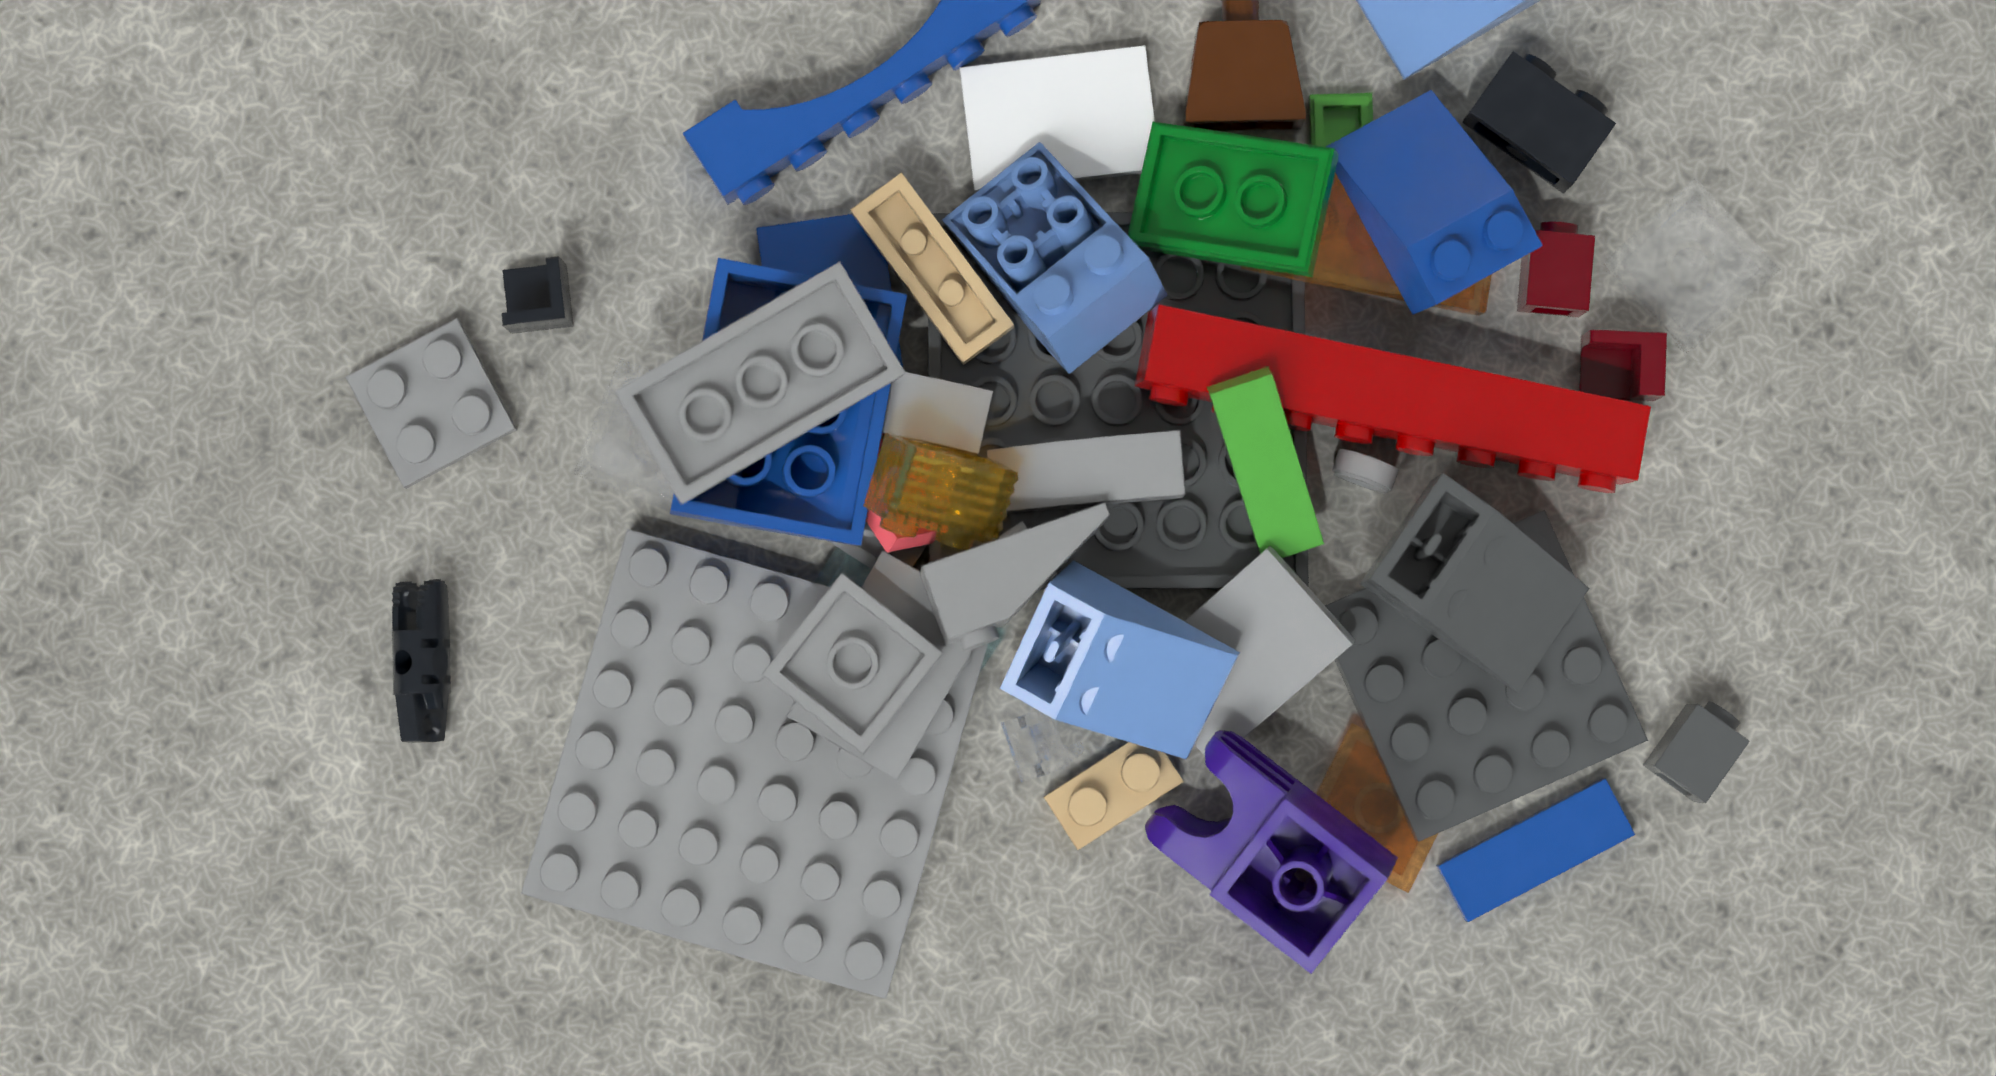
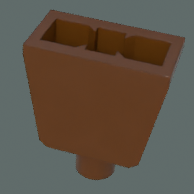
(1243, 74)

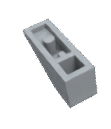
(994, 581)

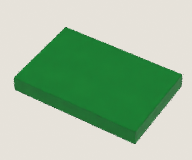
(1233, 198)

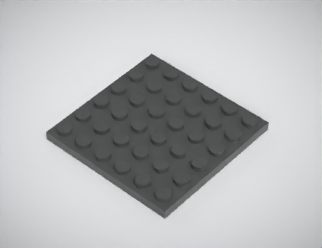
(1035, 401)

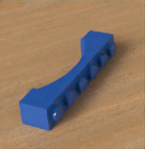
(753, 145)

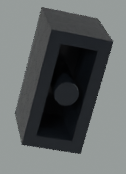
(1540, 120)

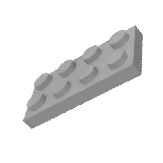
(760, 383)

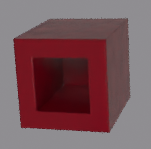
(1559, 273)

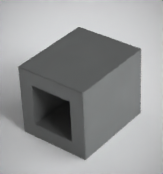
(1698, 750)

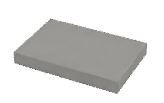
(904, 594)
(1281, 640)

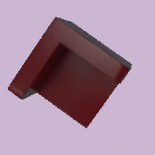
(1623, 364)

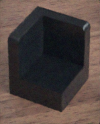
(537, 297)

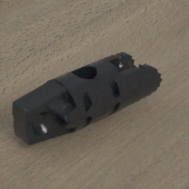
(421, 659)

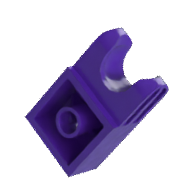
(1258, 849)

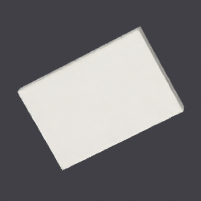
(1081, 106)

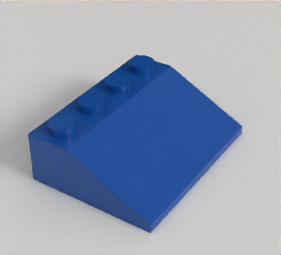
(822, 477)

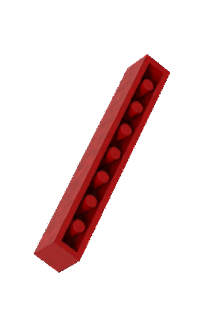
(1400, 399)

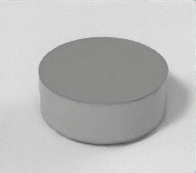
(1364, 471)

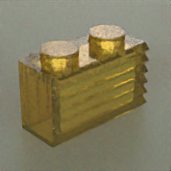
(939, 491)

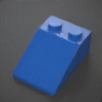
(1431, 202)

